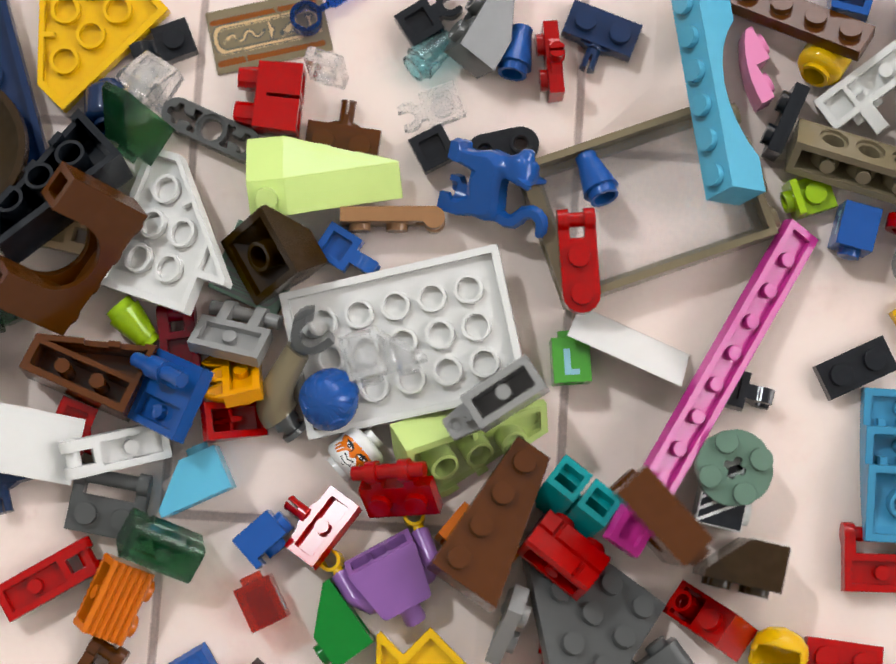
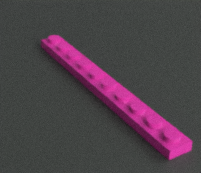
(719, 373)

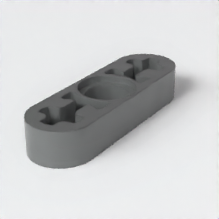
(192, 110)

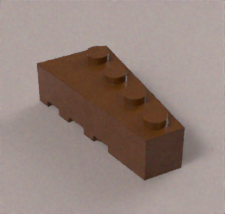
(488, 534)

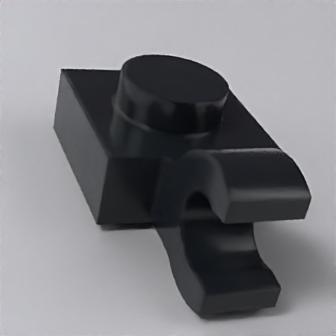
(171, 42)
(754, 395)

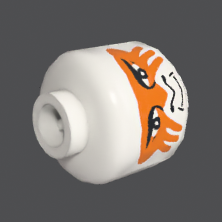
(354, 449)

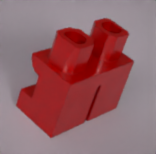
(277, 100)

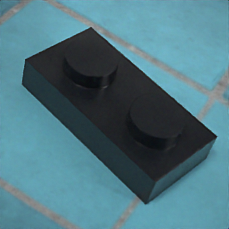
(789, 106)
(855, 368)

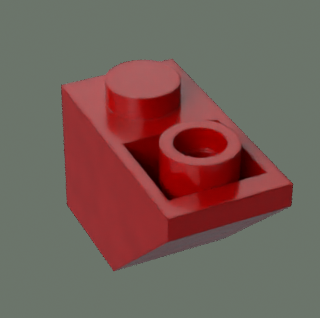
(710, 620)

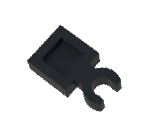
(423, 21)

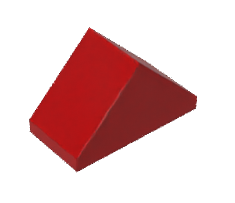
(230, 423)

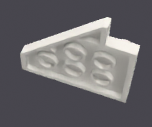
(176, 243)

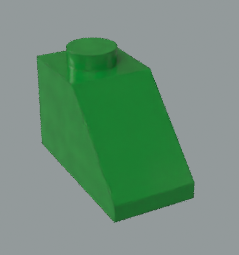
(338, 627)

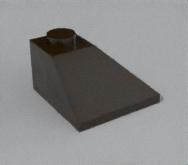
(272, 253)

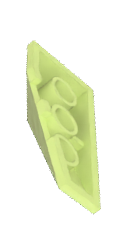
(313, 176)
(453, 461)

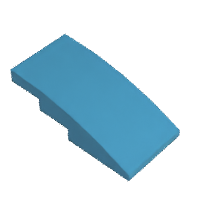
(878, 464)

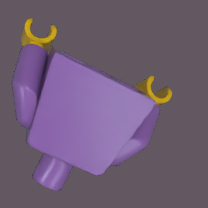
(389, 575)

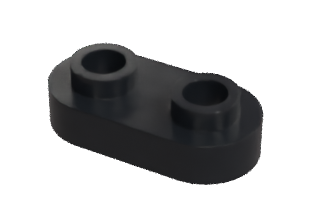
(505, 139)

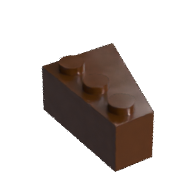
(87, 370)

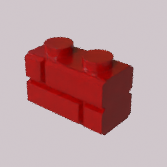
(564, 554)

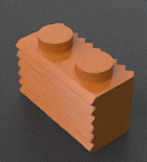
(114, 600)

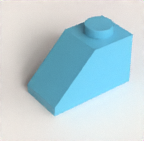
(197, 479)

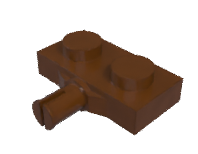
(345, 133)

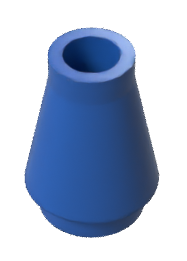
(518, 57)
(597, 182)

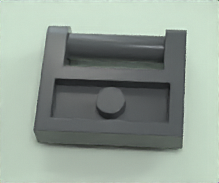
(103, 514)

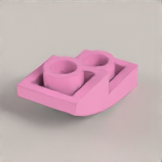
(752, 57)

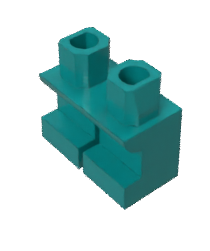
(562, 495)

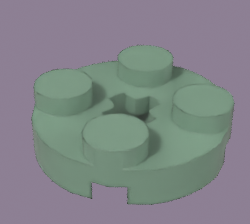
(755, 461)

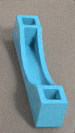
(726, 158)

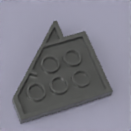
(599, 627)

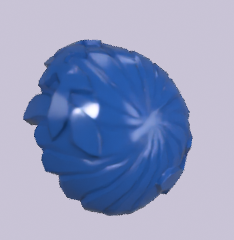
(329, 399)

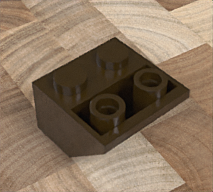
(749, 562)

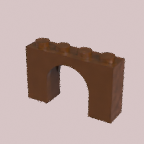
(59, 295)
(673, 530)

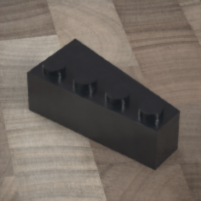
(25, 214)

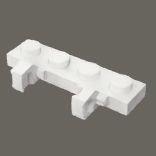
(861, 92)

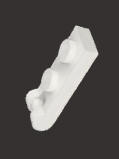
(114, 451)

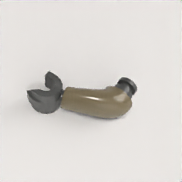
(279, 385)

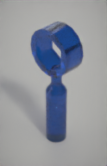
(312, 6)

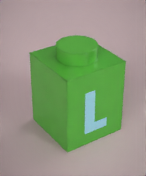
(569, 361)

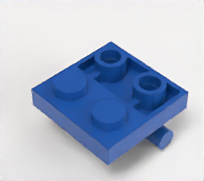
(168, 393)

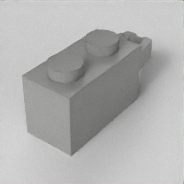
(496, 399)

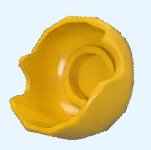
(778, 646)

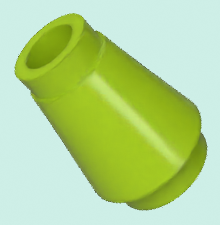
(133, 322)

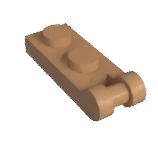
(394, 218)

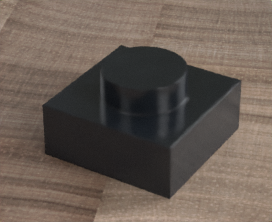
(431, 148)

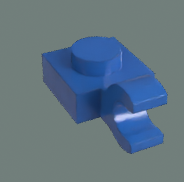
(343, 250)

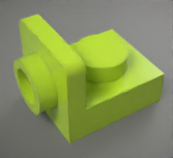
(806, 198)

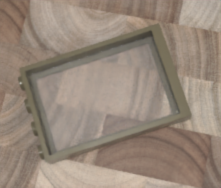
(661, 205)

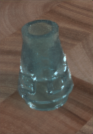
(427, 57)

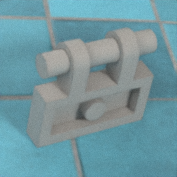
(234, 340)

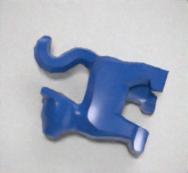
(488, 184)

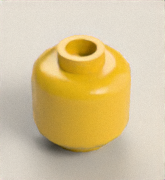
(821, 66)

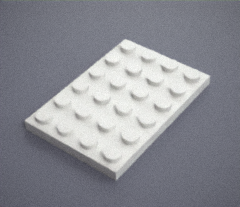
(443, 306)

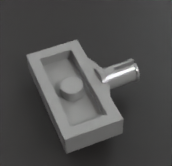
(514, 615)

